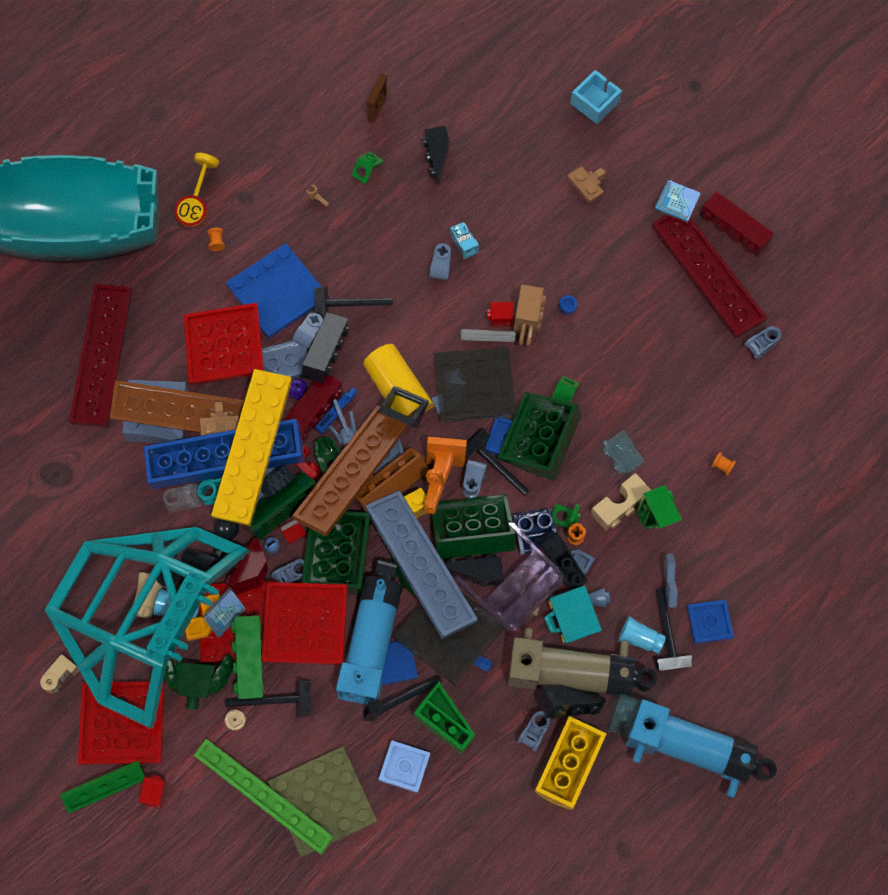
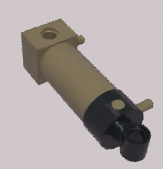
(575, 669)

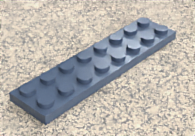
(421, 564)

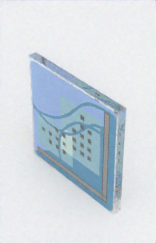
(677, 201)
(223, 612)

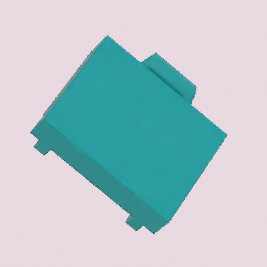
(573, 614)

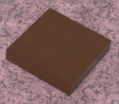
(377, 98)

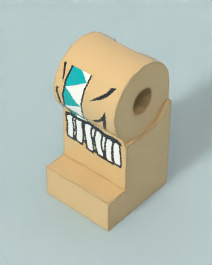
(57, 673)

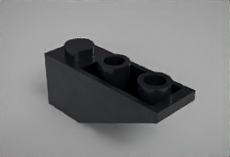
(437, 145)
(556, 550)
(482, 571)
(564, 701)

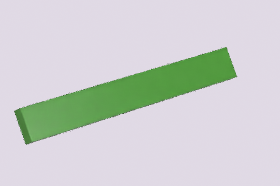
(264, 796)

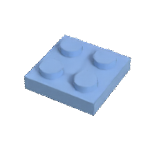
(404, 766)

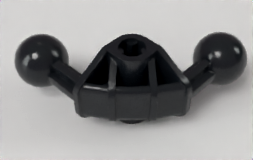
(204, 561)

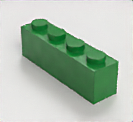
(249, 657)

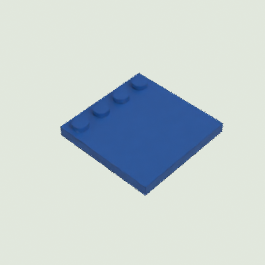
(279, 287)

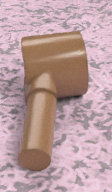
(314, 195)

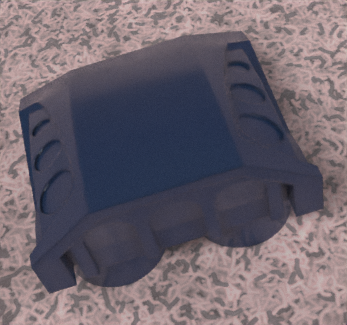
(533, 525)

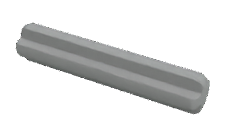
(488, 335)

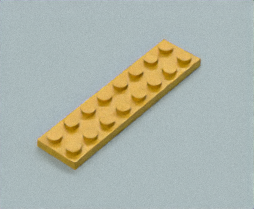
(251, 447)

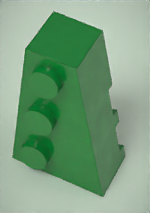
(657, 509)
(445, 720)

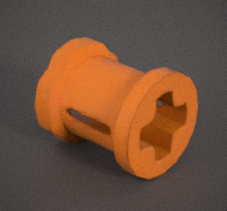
(215, 239)
(723, 464)
(571, 536)

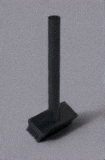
(322, 302)
(475, 444)
(672, 661)
(302, 699)
(374, 709)

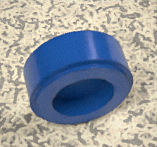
(568, 304)

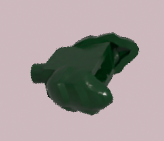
(197, 680)

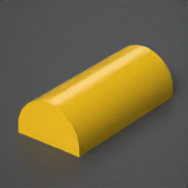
(389, 370)
(570, 763)

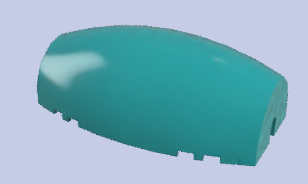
(76, 208)

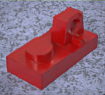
(311, 468)

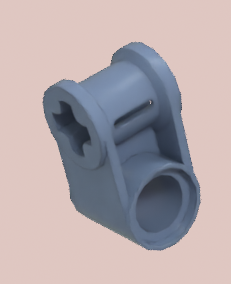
(441, 264)
(308, 330)
(761, 344)
(473, 477)
(288, 573)
(533, 734)

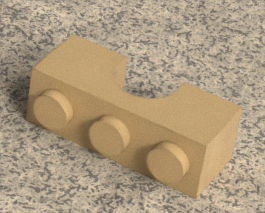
(609, 513)

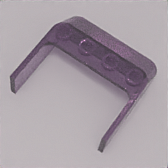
(523, 589)

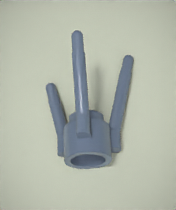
(345, 434)

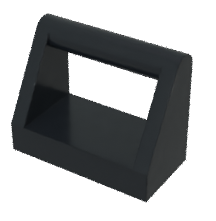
(416, 419)

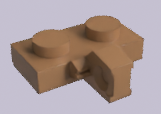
(587, 183)
(218, 421)

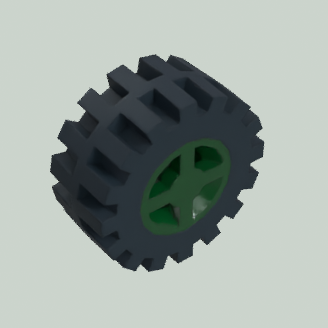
(276, 480)

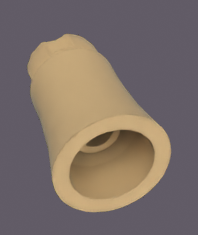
(148, 606)

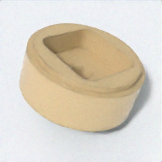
(234, 719)

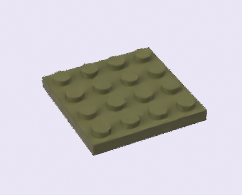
(328, 795)

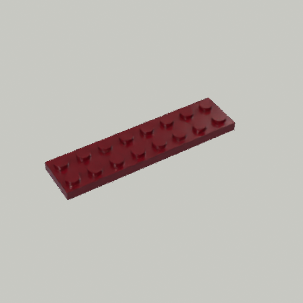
(710, 274)
(100, 355)

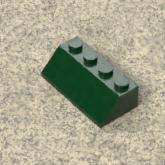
(280, 506)

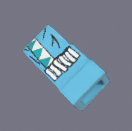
(464, 240)

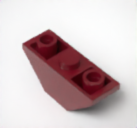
(249, 571)

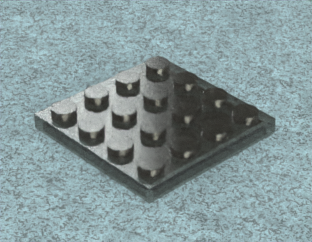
(474, 384)
(455, 653)

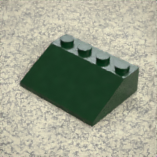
(540, 435)
(473, 526)
(341, 554)

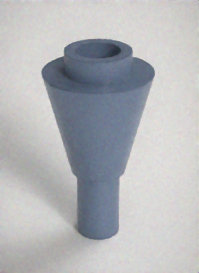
(600, 598)

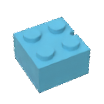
(591, 98)

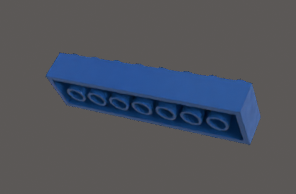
(207, 456)

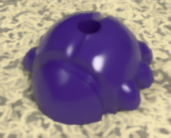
(298, 392)

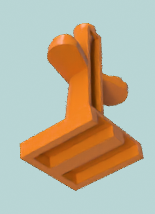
(443, 454)

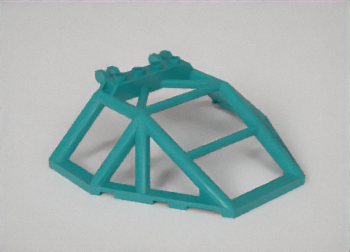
(166, 633)

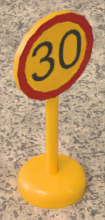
(191, 209)

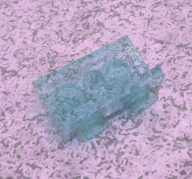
(623, 452)

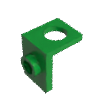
(368, 162)
(564, 390)
(572, 516)

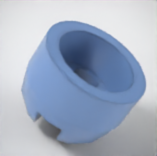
(273, 548)

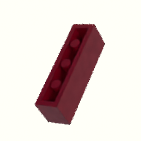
(736, 223)
(314, 404)

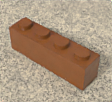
(394, 477)

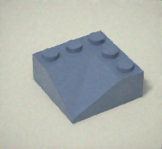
(145, 433)

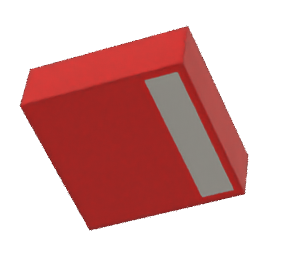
(292, 531)

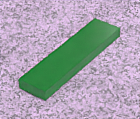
(102, 787)

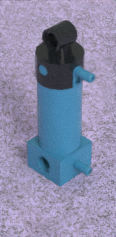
(379, 601)
(696, 745)

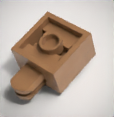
(529, 312)

